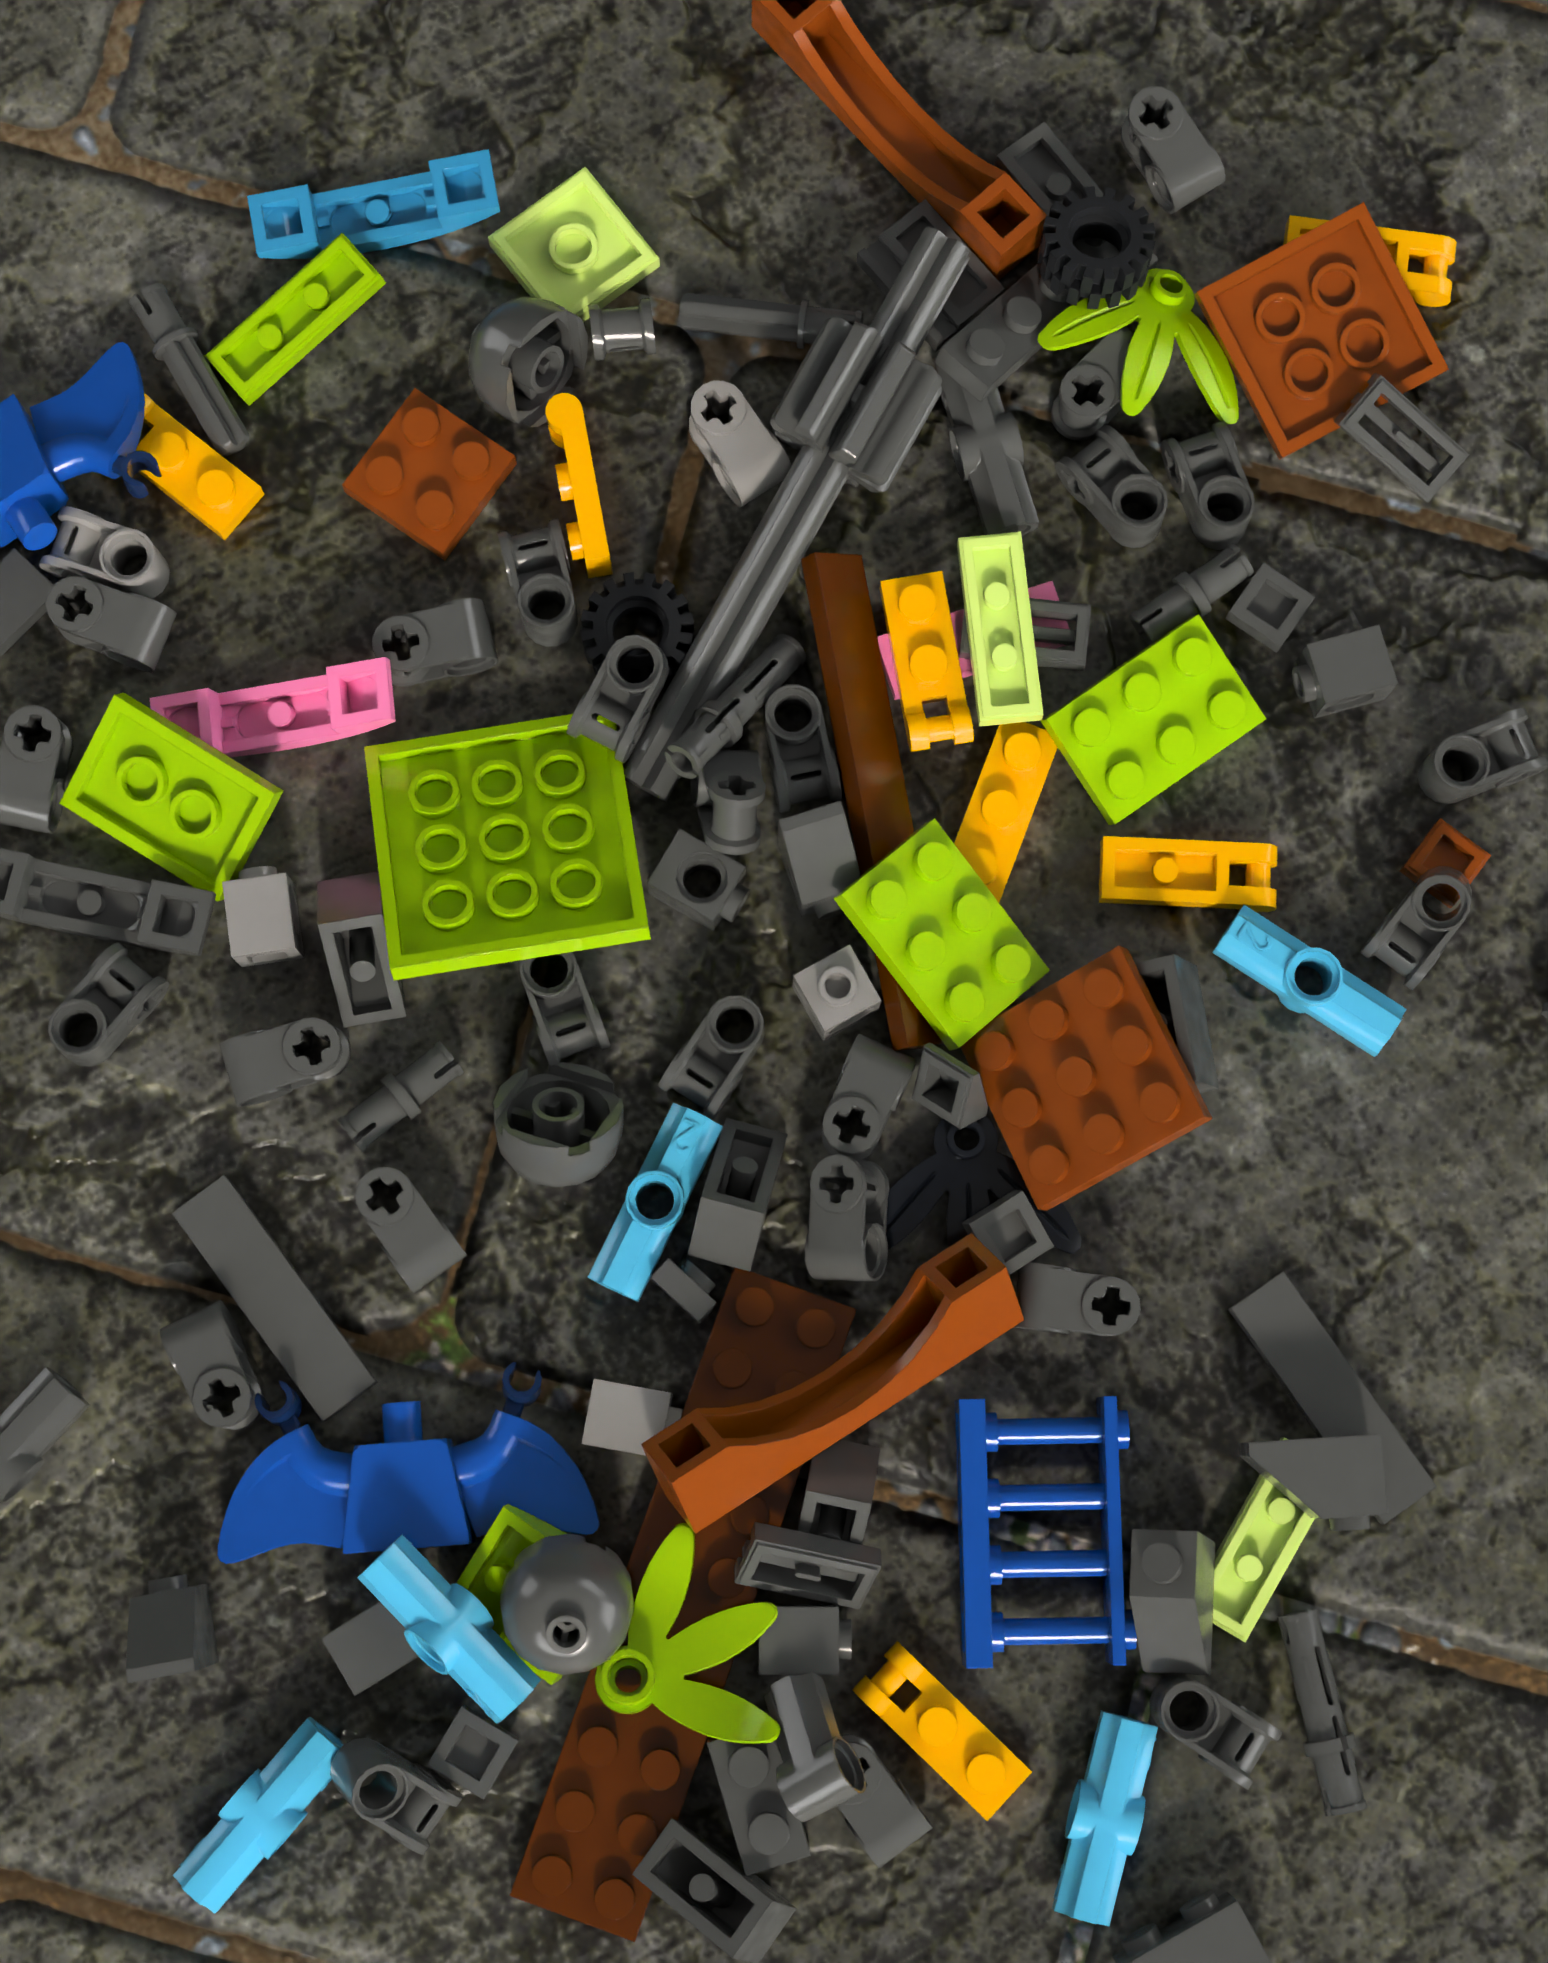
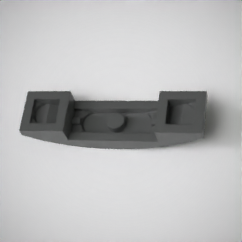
(104, 905)

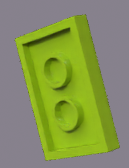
(1153, 719)
(170, 795)
(942, 934)

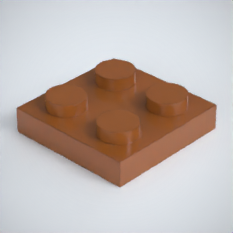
(429, 474)

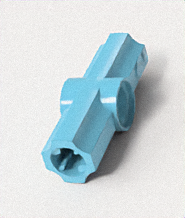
(1345, 1002)
(673, 1163)
(449, 1629)
(259, 1816)
(1104, 1818)

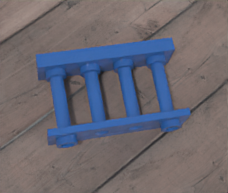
(986, 1564)

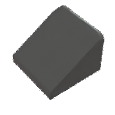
(949, 1088)

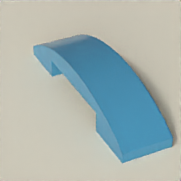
(376, 214)

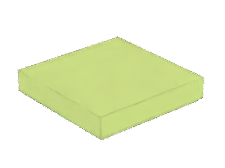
(574, 247)

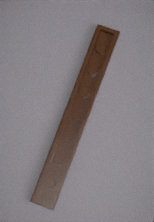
(864, 742)

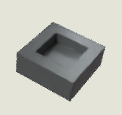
(1270, 607)
(1010, 1230)
(687, 1287)
(473, 1752)

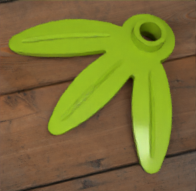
(1162, 313)
(696, 1648)

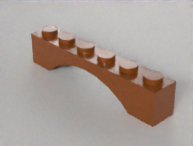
(851, 80)
(734, 1452)

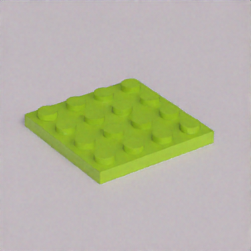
(502, 847)

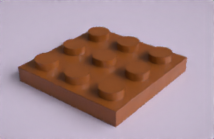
(1316, 326)
(1084, 1079)

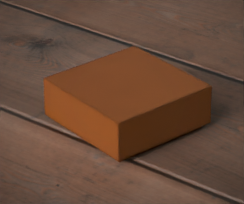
(1447, 848)

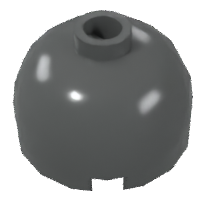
(526, 357)
(558, 1124)
(566, 1604)

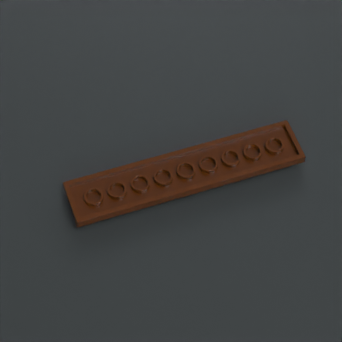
(631, 1772)

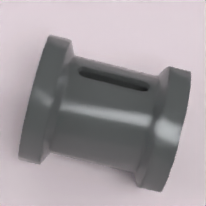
(622, 329)

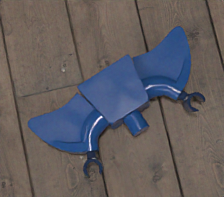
(69, 435)
(402, 1486)

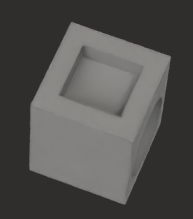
(262, 917)
(836, 993)
(626, 1416)

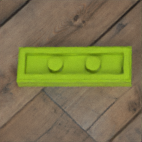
(295, 319)

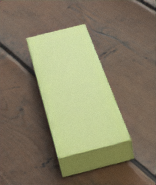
(1000, 629)
(1255, 1557)

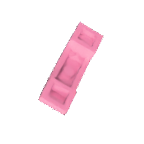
(288, 713)

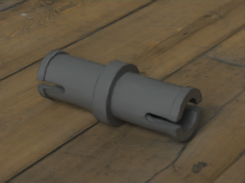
(1192, 593)
(400, 1096)

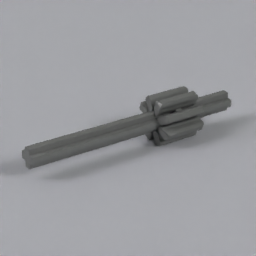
(854, 422)

